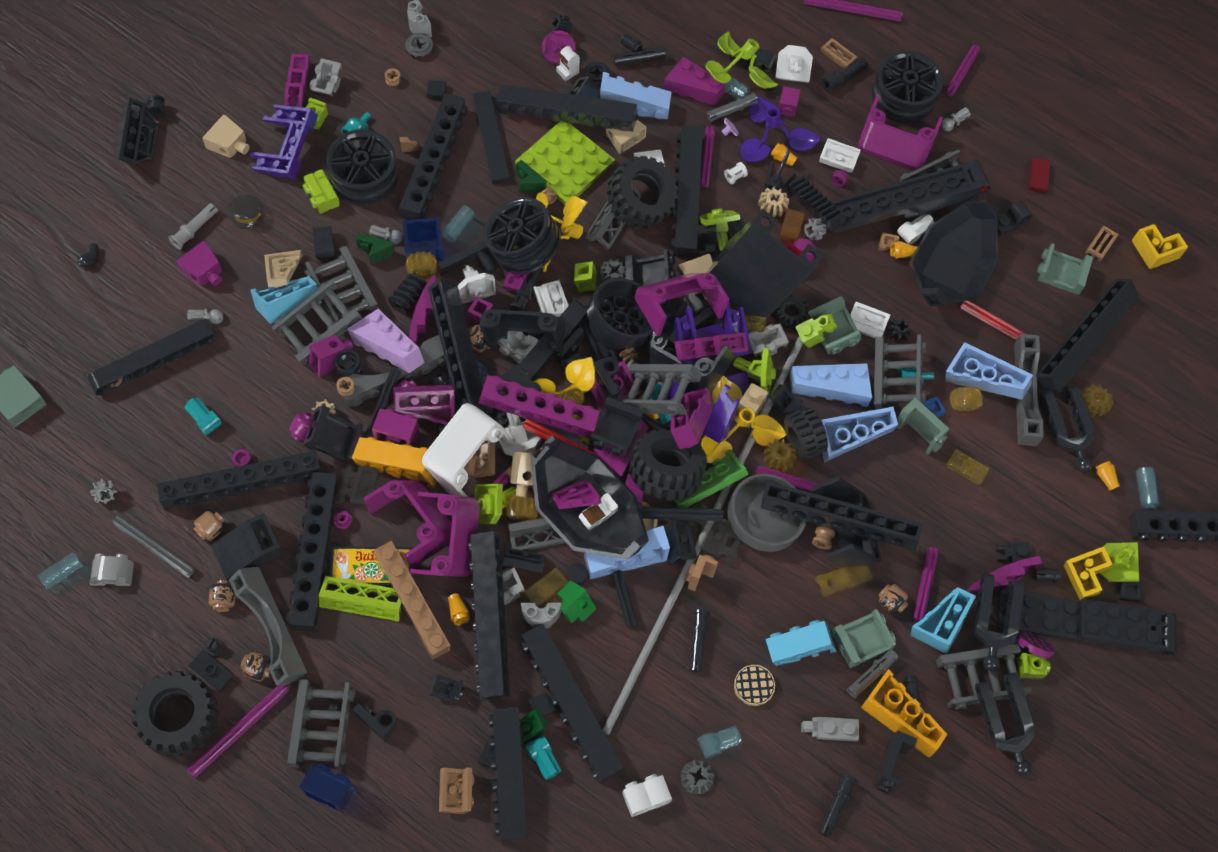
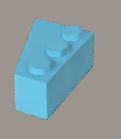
(280, 301)
(944, 622)
(800, 643)

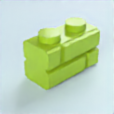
(321, 191)

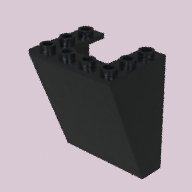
(759, 269)

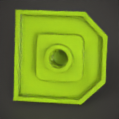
(719, 219)
(759, 370)
(492, 501)
(1125, 562)

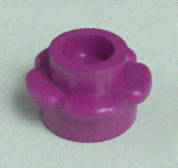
(839, 178)
(342, 524)

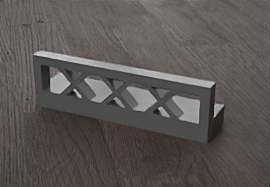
(604, 221)
(533, 527)

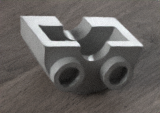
(417, 22)
(327, 77)
(771, 338)
(517, 345)
(111, 570)
(512, 585)
(537, 616)

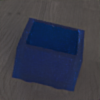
(423, 236)
(327, 787)

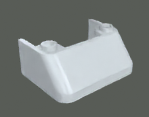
(458, 444)

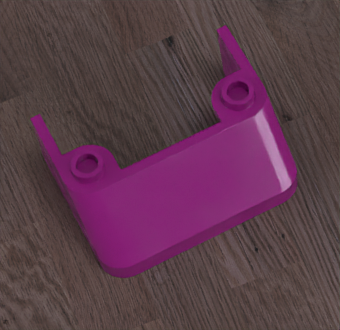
(895, 144)
(652, 295)
(464, 523)
(432, 534)

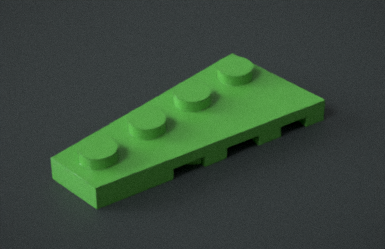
(716, 478)

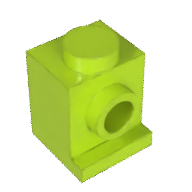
(320, 109)
(585, 276)
(1027, 669)

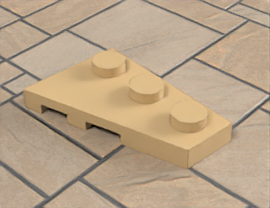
(281, 267)

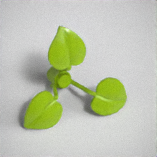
(747, 52)

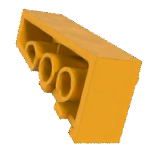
(393, 458)
(901, 712)

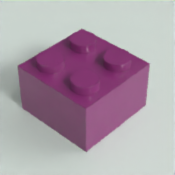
(622, 378)
(396, 428)

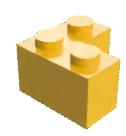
(1156, 249)
(1083, 570)

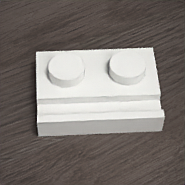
(839, 155)
(551, 298)
(869, 320)

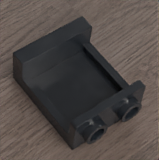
(650, 269)
(616, 427)
(333, 434)
(897, 744)

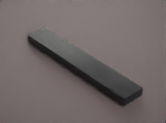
(491, 137)

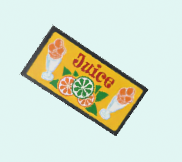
(360, 565)

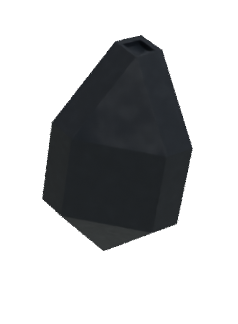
(957, 254)
(563, 464)

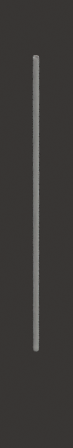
(684, 573)

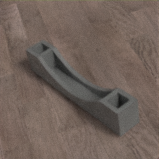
(372, 385)
(1028, 415)
(285, 661)

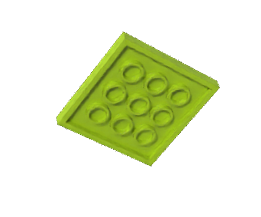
(567, 160)

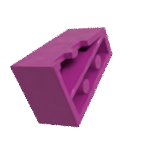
(694, 82)
(426, 402)
(689, 428)
(620, 465)

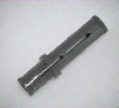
(737, 105)
(879, 667)

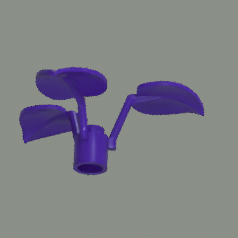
(756, 151)

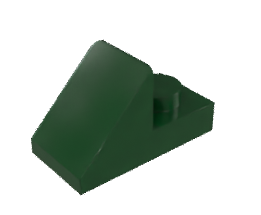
(531, 180)
(378, 247)
(532, 726)

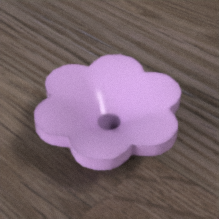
(729, 128)

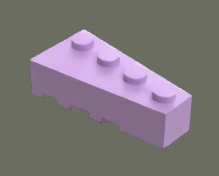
(386, 340)

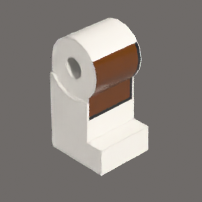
(568, 63)
(599, 513)

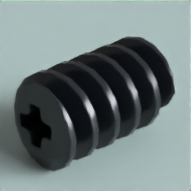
(406, 293)

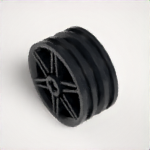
(912, 86)
(361, 156)
(514, 236)

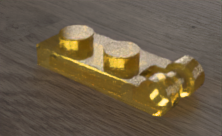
(843, 579)

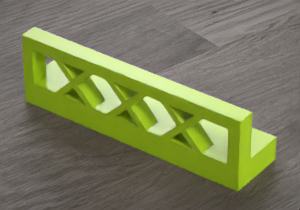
(359, 602)

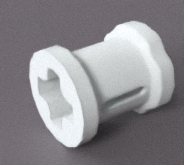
(735, 173)

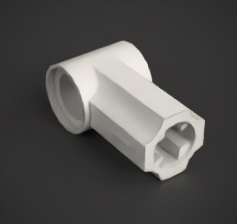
(912, 231)

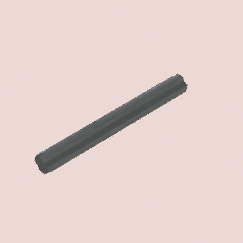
(154, 546)

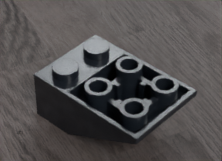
(247, 546)

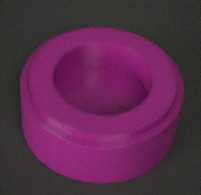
(241, 457)

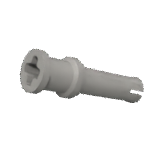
(187, 231)

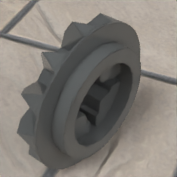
(424, 41)
(606, 268)
(688, 780)

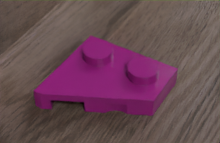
(576, 495)

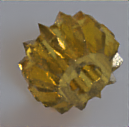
(421, 264)
(966, 399)
(1097, 400)
(775, 451)
(521, 508)

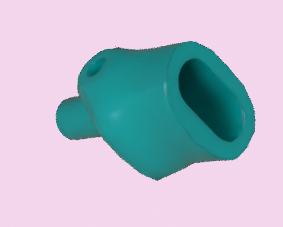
(356, 123)
(912, 372)

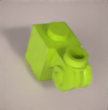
(812, 330)

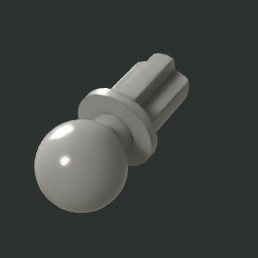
(948, 123)
(394, 236)
(214, 316)

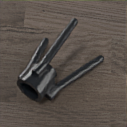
(776, 180)

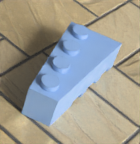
(650, 101)
(987, 373)
(837, 382)
(857, 429)
(653, 552)

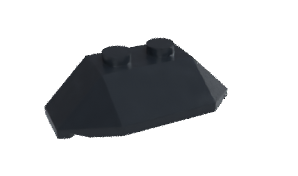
(136, 134)

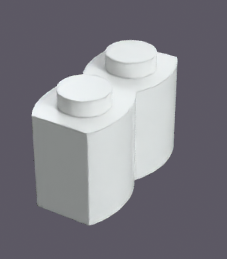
(646, 795)

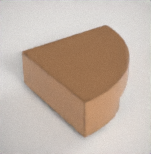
(408, 145)
(886, 241)

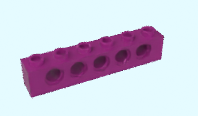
(529, 410)

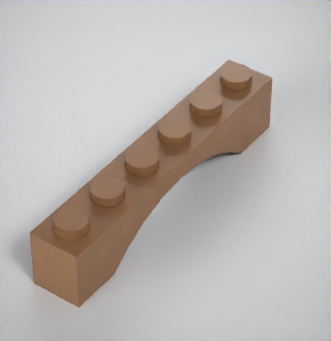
(412, 600)

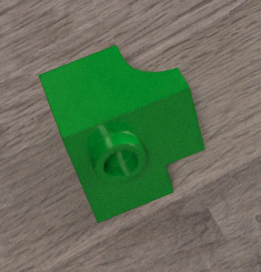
(575, 602)

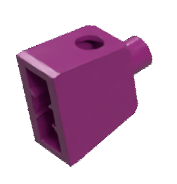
(200, 265)
(323, 354)

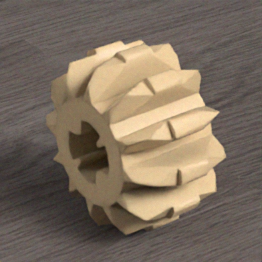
(774, 201)

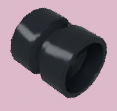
(347, 363)

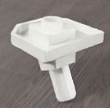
(794, 64)
(475, 285)
(523, 440)

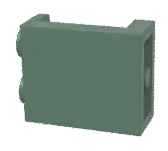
(1064, 270)
(846, 332)
(18, 397)
(924, 423)
(864, 638)

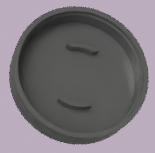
(758, 526)

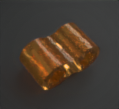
(791, 225)

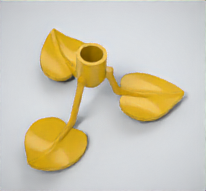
(571, 211)
(580, 374)
(764, 431)

